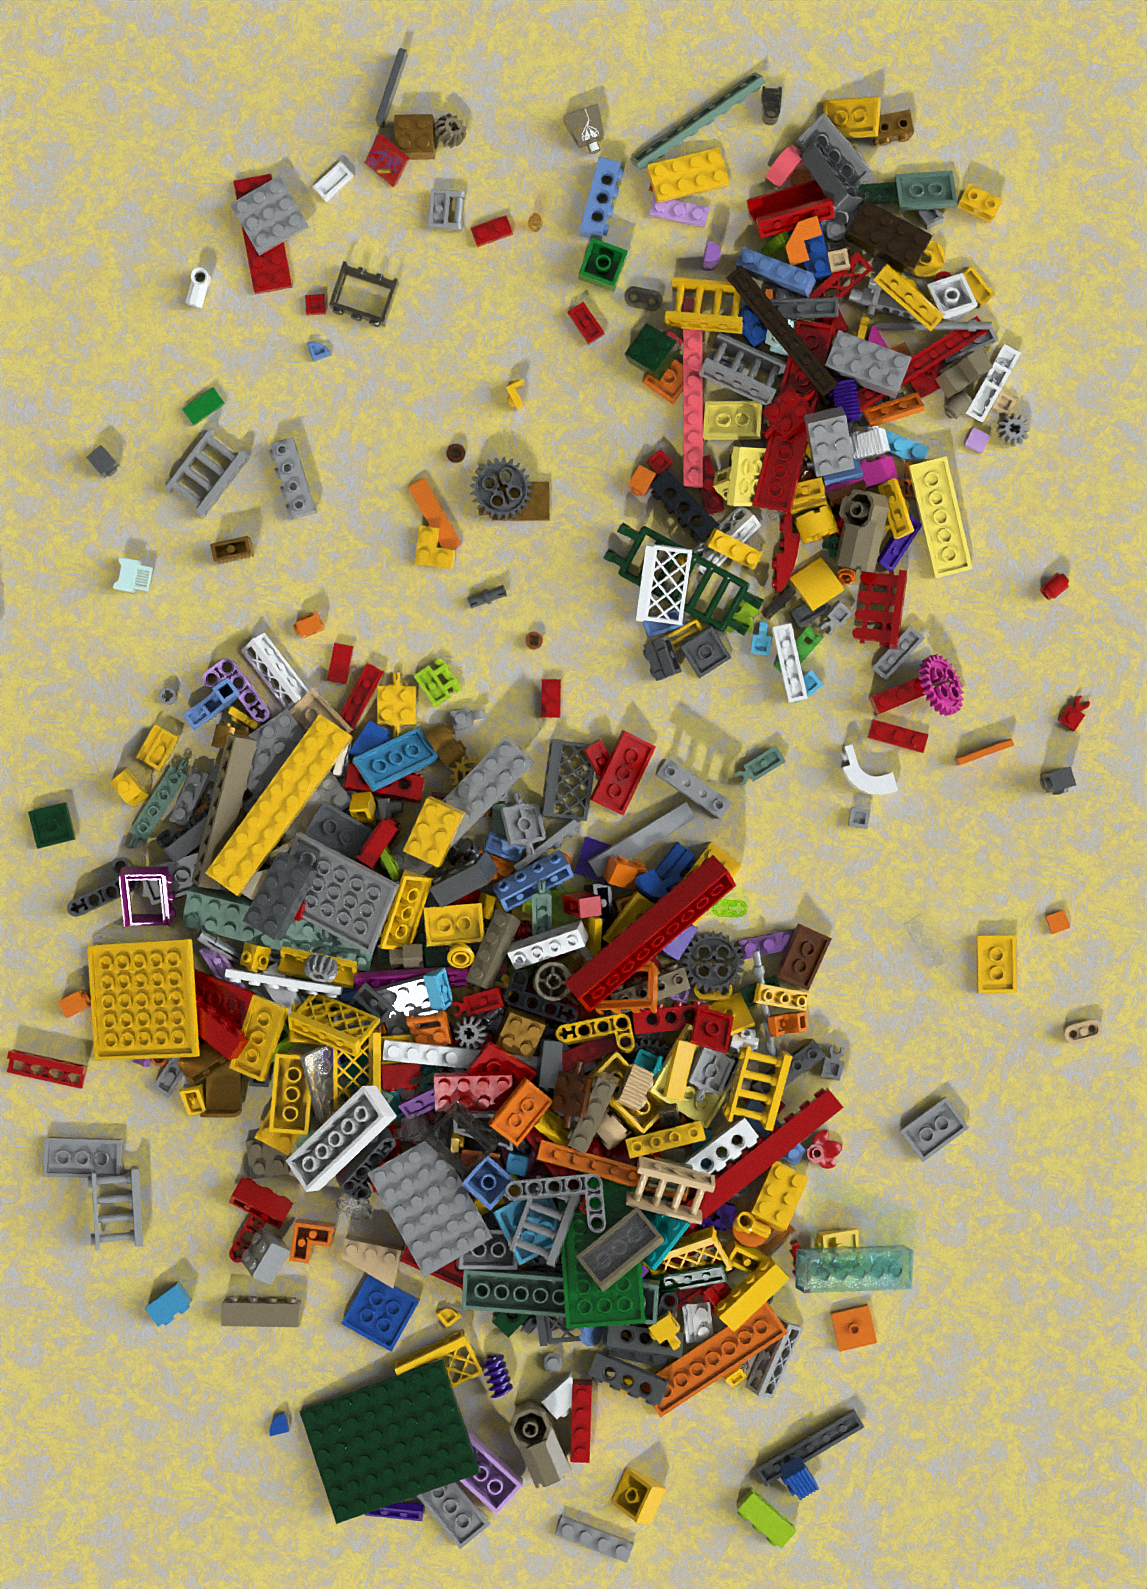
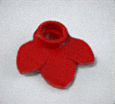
(826, 1150)

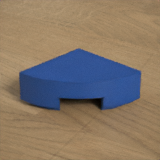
(279, 1425)

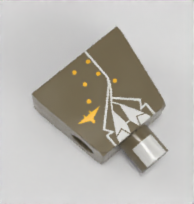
(586, 127)

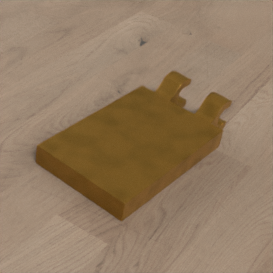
(536, 509)

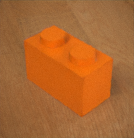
(623, 872)

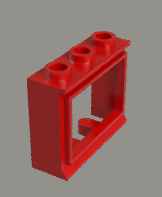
(383, 835)

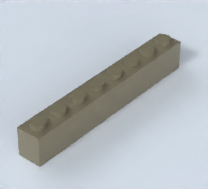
(225, 804)

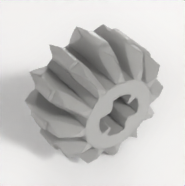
(1014, 437)
(321, 968)
(465, 1036)

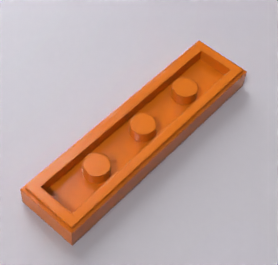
(434, 514)

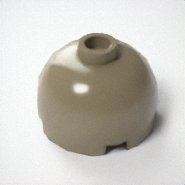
(550, 981)

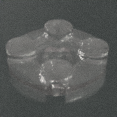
(354, 1208)

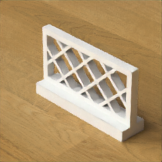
(647, 581)

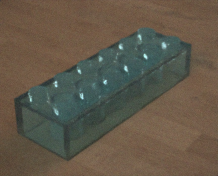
(854, 1269)

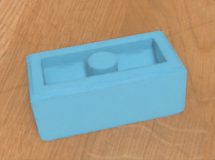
(438, 989)

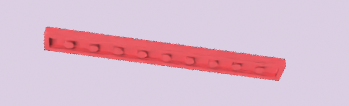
(692, 403)

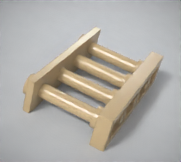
(670, 1173)

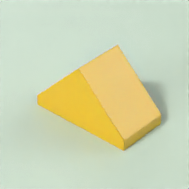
(193, 1098)

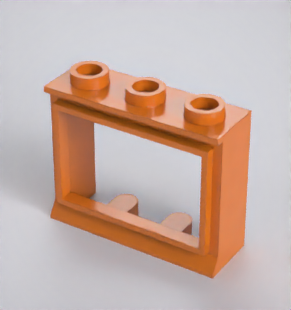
(635, 1004)

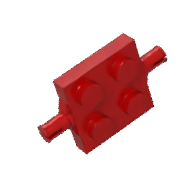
(787, 412)

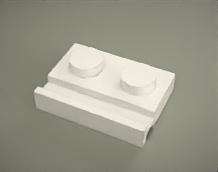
(697, 1321)

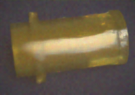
(534, 226)

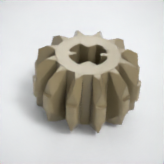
(450, 130)

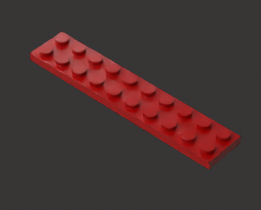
(785, 457)

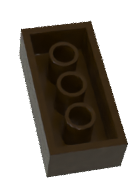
(888, 237)

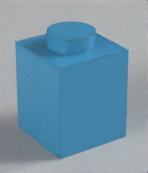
(518, 1162)

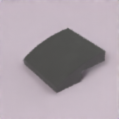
(371, 1002)

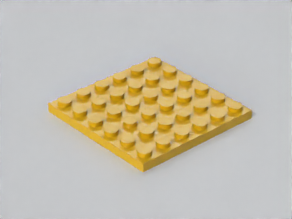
(143, 1000)

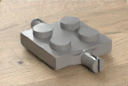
(523, 824)
(709, 1072)

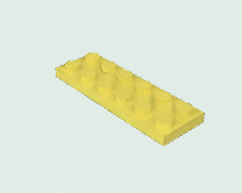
(940, 517)

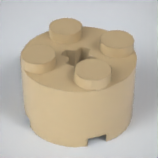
(612, 1129)

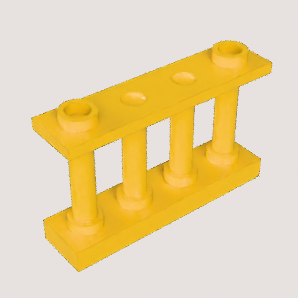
(699, 321)
(771, 1099)

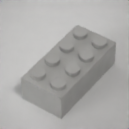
(867, 363)

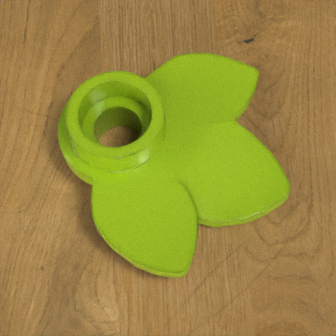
(744, 614)

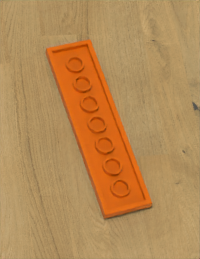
(717, 1357)

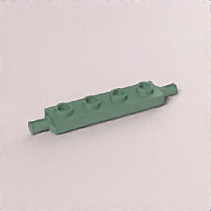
(158, 803)
(541, 909)

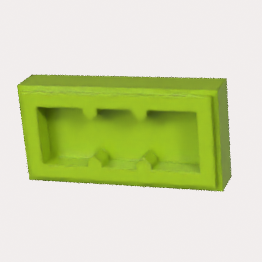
(389, 863)

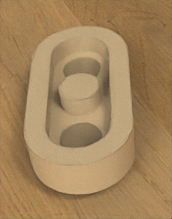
(1081, 1030)

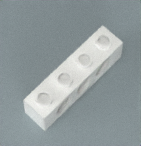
(548, 944)
(739, 1127)

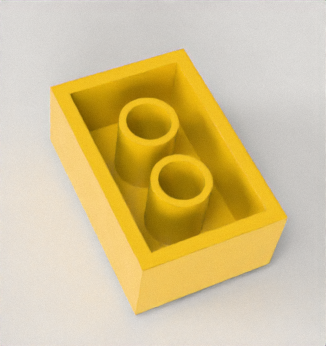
(434, 831)
(778, 1196)

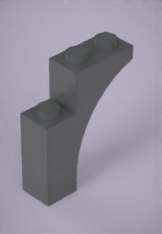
(549, 1065)

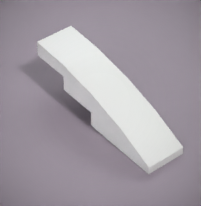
(993, 383)

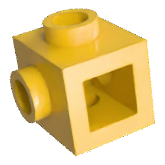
(255, 957)

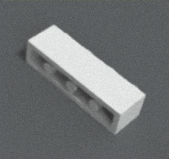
(282, 995)

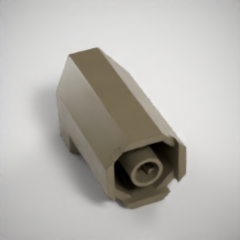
(862, 529)
(538, 1443)

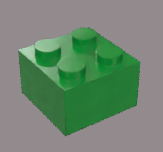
(603, 264)

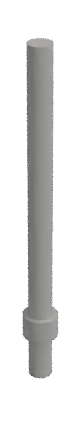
(971, 326)
(759, 970)

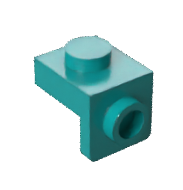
(648, 1061)

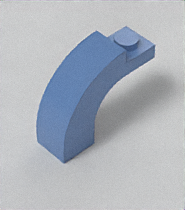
(215, 703)

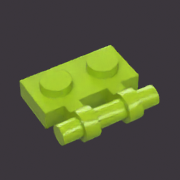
(432, 685)

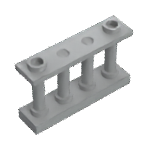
(736, 381)
(226, 476)
(693, 788)
(133, 1216)
(557, 1236)

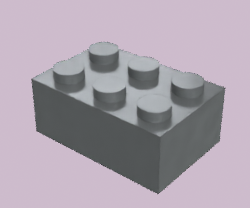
(463, 878)

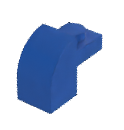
(651, 886)

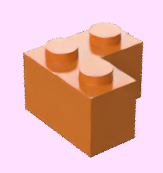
(306, 1235)

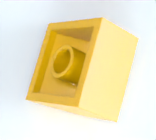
(638, 1496)

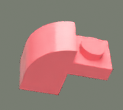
(784, 166)

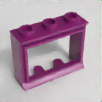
(167, 896)

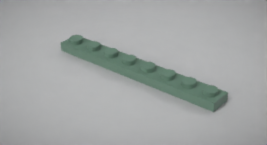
(703, 117)

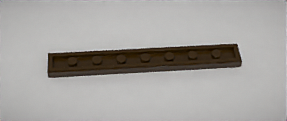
(782, 331)

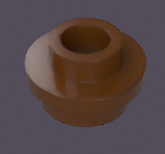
(451, 449)

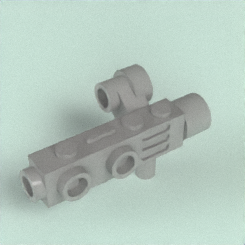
(878, 301)

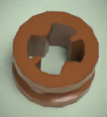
(540, 640)

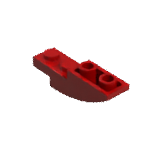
(784, 562)

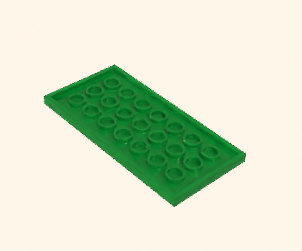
(584, 1300)

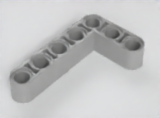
(563, 1181)

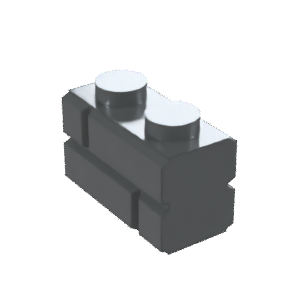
(661, 658)

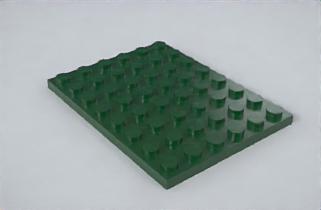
(390, 1441)

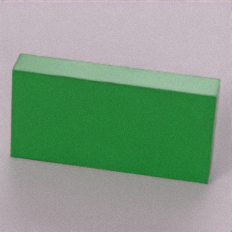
(203, 406)

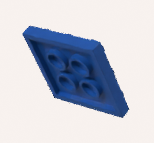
(380, 1312)

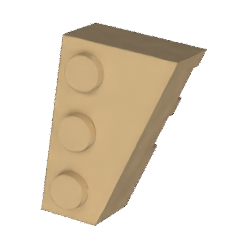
(373, 1257)

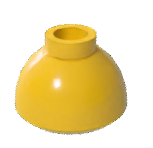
(460, 955)

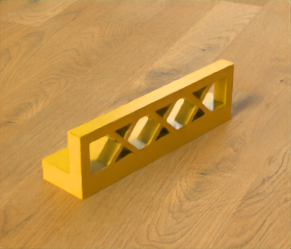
(294, 960)

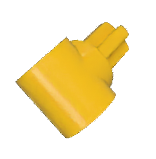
(752, 1225)

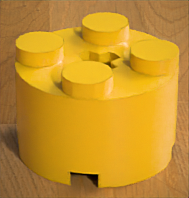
(816, 524)

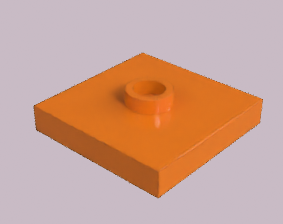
(853, 1327)

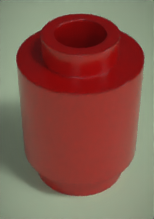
(1054, 586)

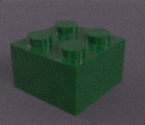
(652, 351)

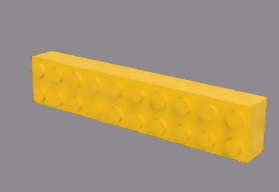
(279, 805)

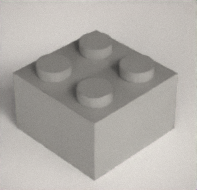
(265, 1255)

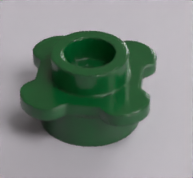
(828, 545)

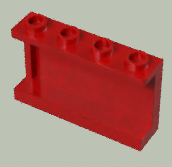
(782, 209)

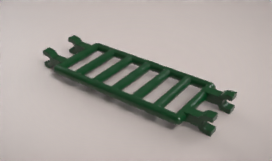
(728, 619)

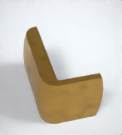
(223, 1093)

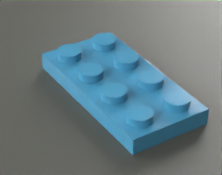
(395, 759)

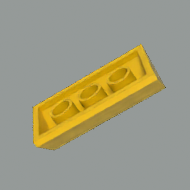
(406, 910)

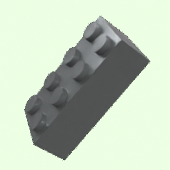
(280, 895)

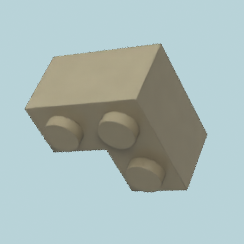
(964, 373)

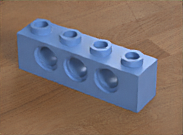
(604, 169)

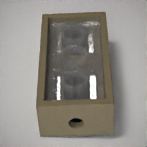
(620, 1249)

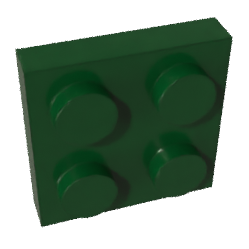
(52, 825)

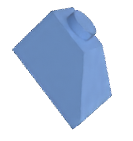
(487, 1182)

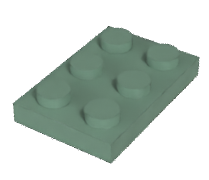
(925, 190)

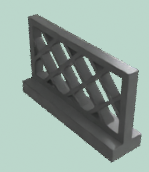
(551, 781)
(543, 1322)

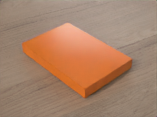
(520, 1112)

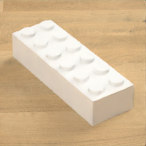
(341, 1138)

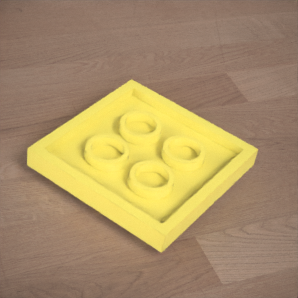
(744, 475)

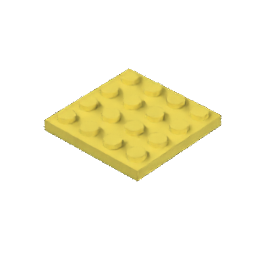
(689, 1107)

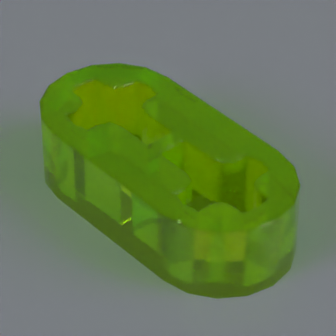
(775, 244)
(730, 913)

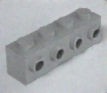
(293, 478)

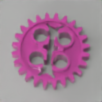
(943, 696)

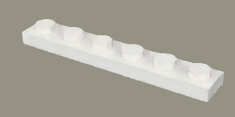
(291, 983)

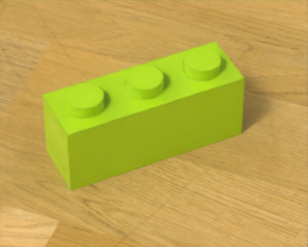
(765, 1518)

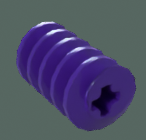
(497, 1374)

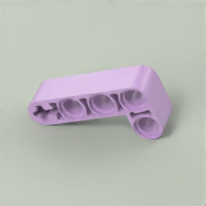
(246, 689)

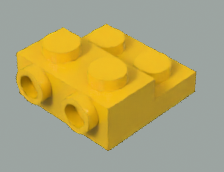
(836, 1239)

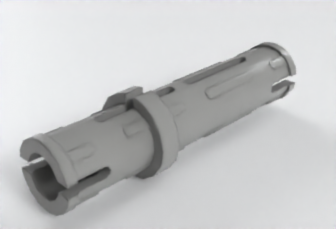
(216, 944)

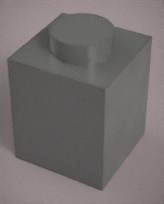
(103, 462)

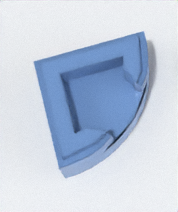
(318, 351)

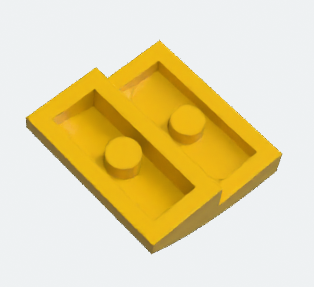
(816, 584)

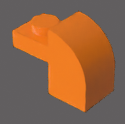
(787, 1023)

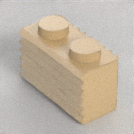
(635, 1087)

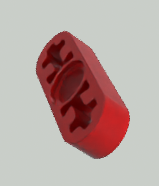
(236, 1245)

